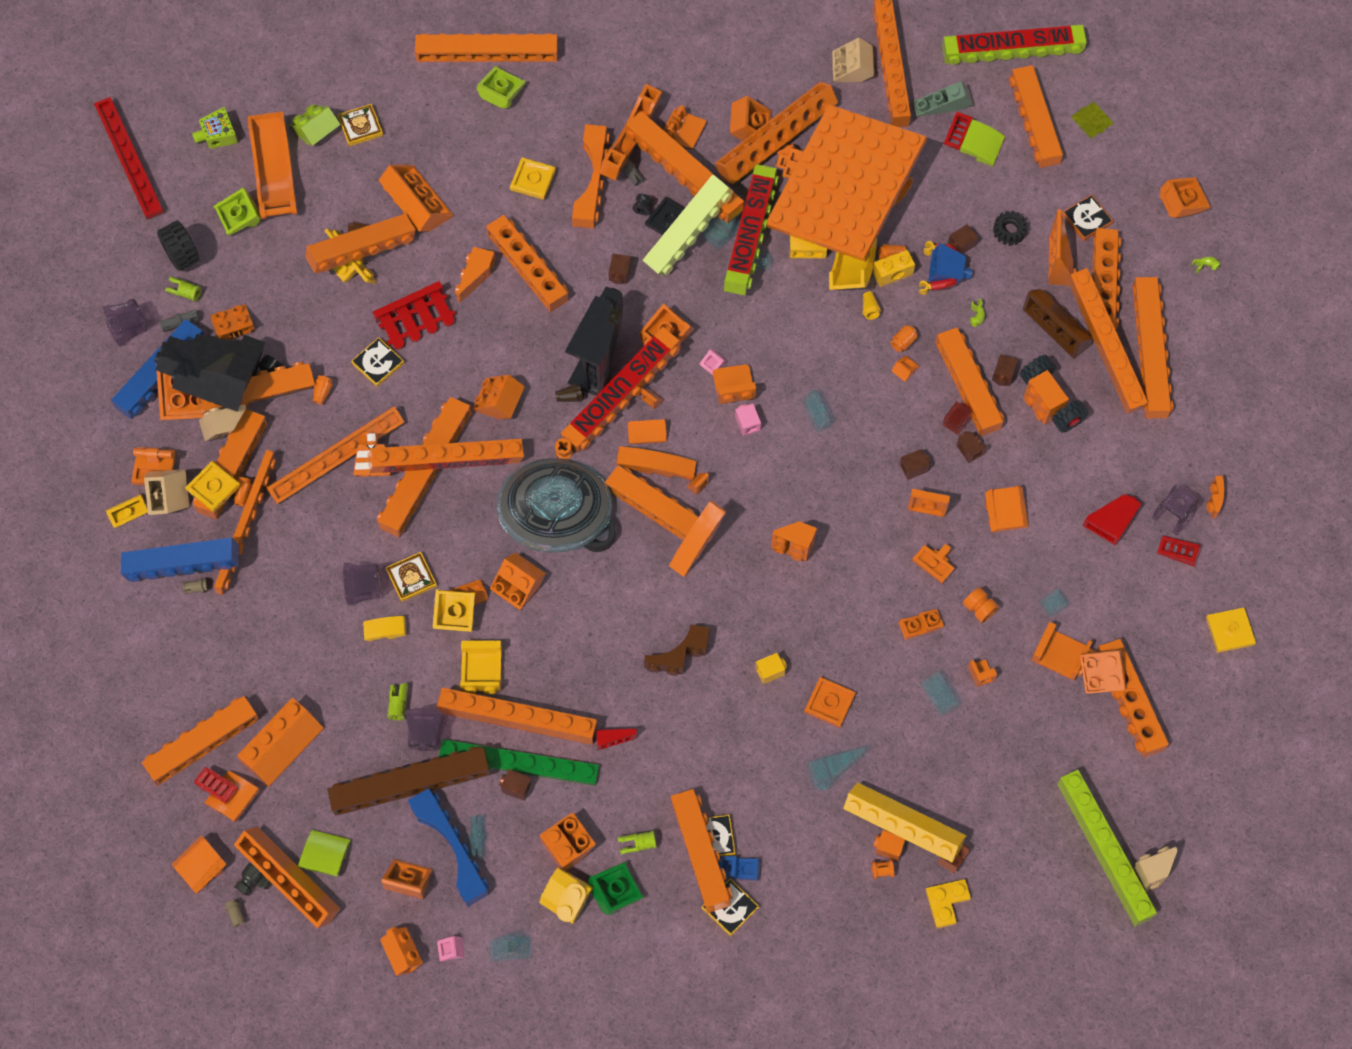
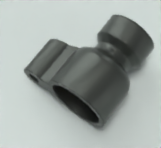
(250, 877)

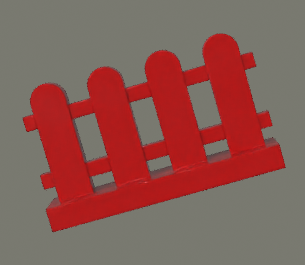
(401, 308)

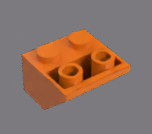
(498, 397)
(794, 540)
(517, 580)
(567, 842)

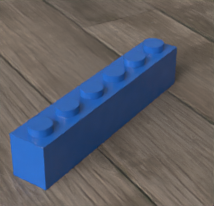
(143, 384)
(180, 559)

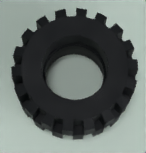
(178, 245)

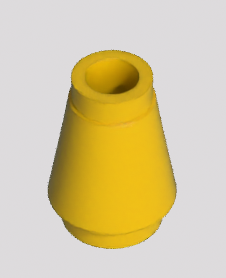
(870, 306)

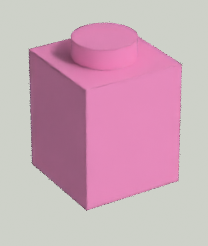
(747, 419)

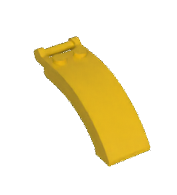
(851, 272)

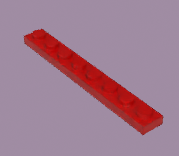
(128, 158)

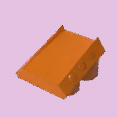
(1006, 509)
(199, 864)

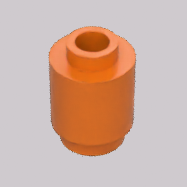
(904, 338)

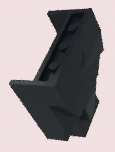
(596, 341)
(211, 367)

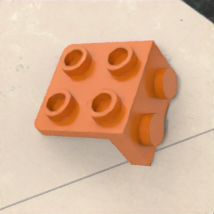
(734, 384)

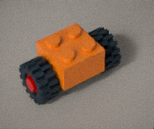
(1048, 398)

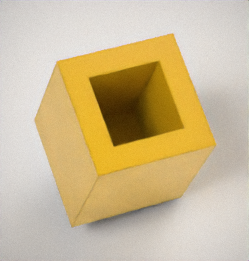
(770, 668)

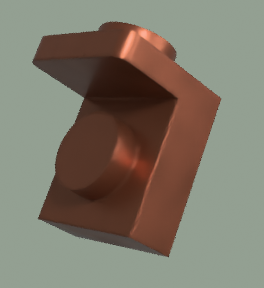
(953, 866)

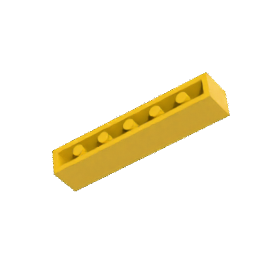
(904, 822)

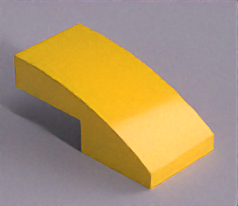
(384, 628)

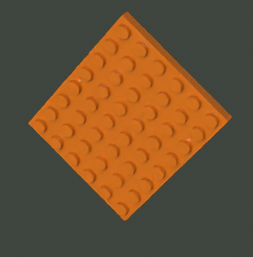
(846, 182)

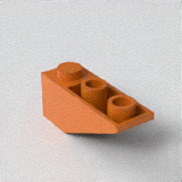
(478, 269)

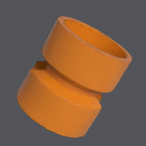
(983, 607)

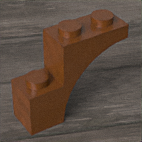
(674, 660)

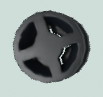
(643, 204)

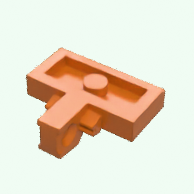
(935, 562)

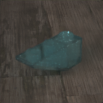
(719, 232)

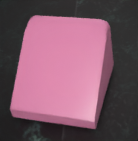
(712, 361)
(450, 948)

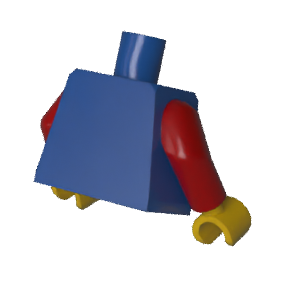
(946, 267)

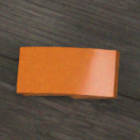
(1215, 502)
(921, 624)

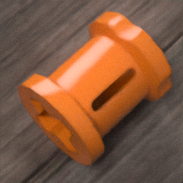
(566, 444)
(882, 869)

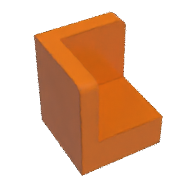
(981, 672)

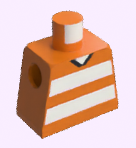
(361, 466)

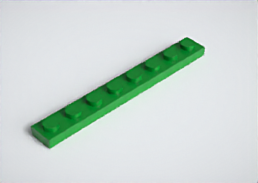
(529, 763)

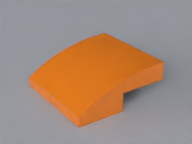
(239, 800)

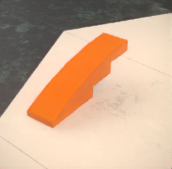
(655, 462)
(697, 538)

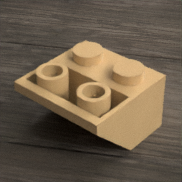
(853, 62)
(219, 422)
(166, 491)
(1155, 869)

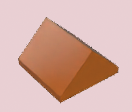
(406, 878)

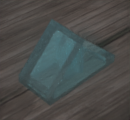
(510, 948)

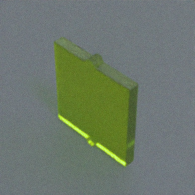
(1092, 120)

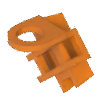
(784, 156)

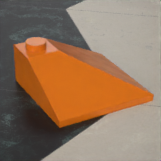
(1059, 253)
(174, 403)

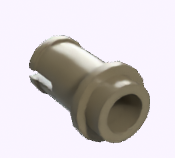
(195, 586)
(234, 912)

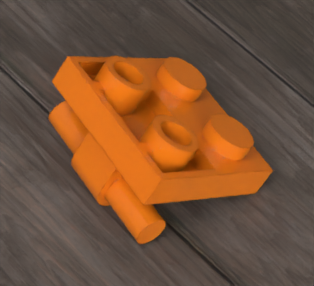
(150, 460)
(1103, 671)

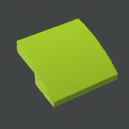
(982, 142)
(324, 853)

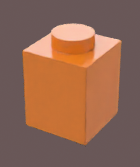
(889, 845)

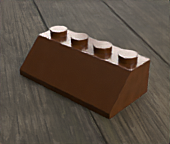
(1057, 322)

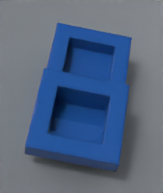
(740, 868)

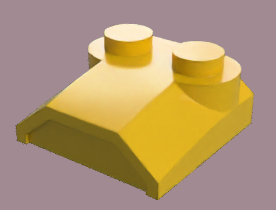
(454, 610)
(565, 895)

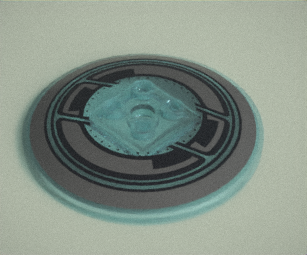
(554, 525)

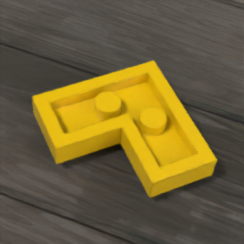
(942, 898)

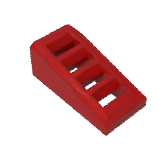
(961, 118)
(1195, 548)
(613, 737)
(207, 777)

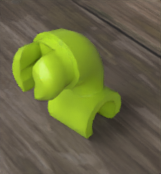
(1209, 261)
(980, 316)

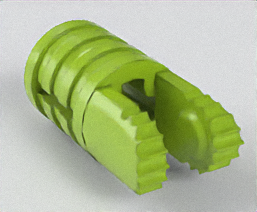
(185, 289)
(397, 703)
(642, 842)

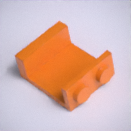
(1060, 653)

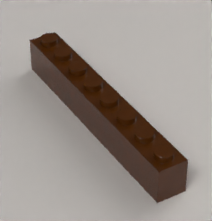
(408, 781)

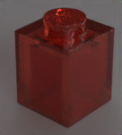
(957, 417)

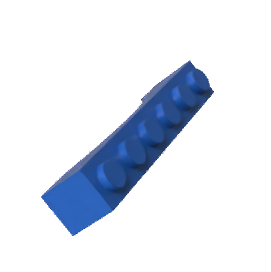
(428, 812)

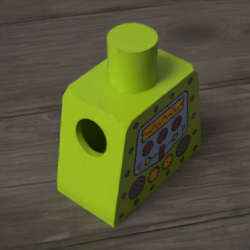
(216, 130)

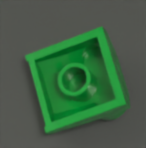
(614, 889)

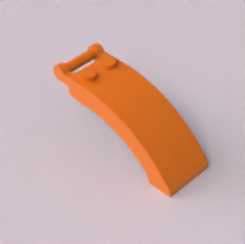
(272, 164)

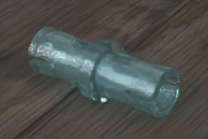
(476, 837)

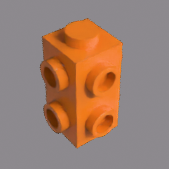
(401, 950)

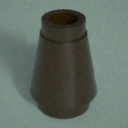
(570, 394)

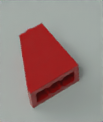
(1113, 518)

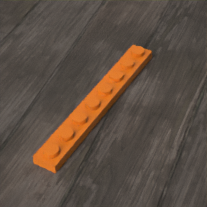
(333, 455)
(249, 513)

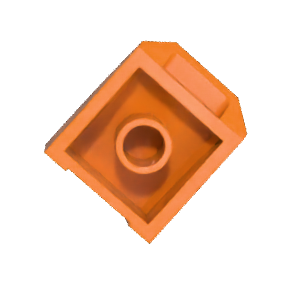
(1183, 197)
(668, 319)

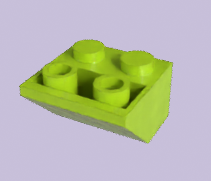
(314, 123)

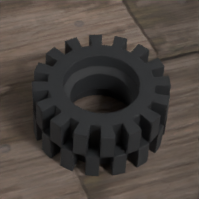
(1005, 236)

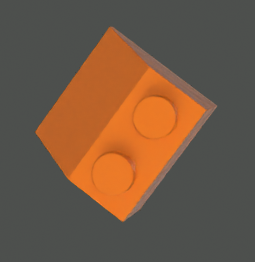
(747, 117)

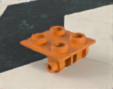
(684, 127)
(231, 321)

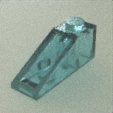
(829, 769)

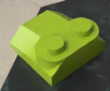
(499, 87)
(238, 212)

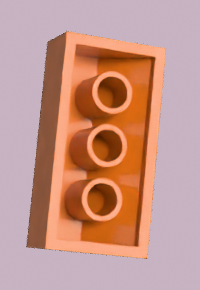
(415, 197)
(280, 742)

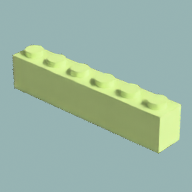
(688, 225)

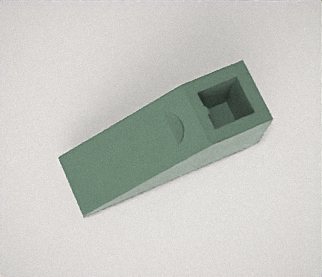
(945, 100)

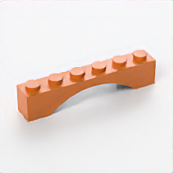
(623, 146)
(585, 207)

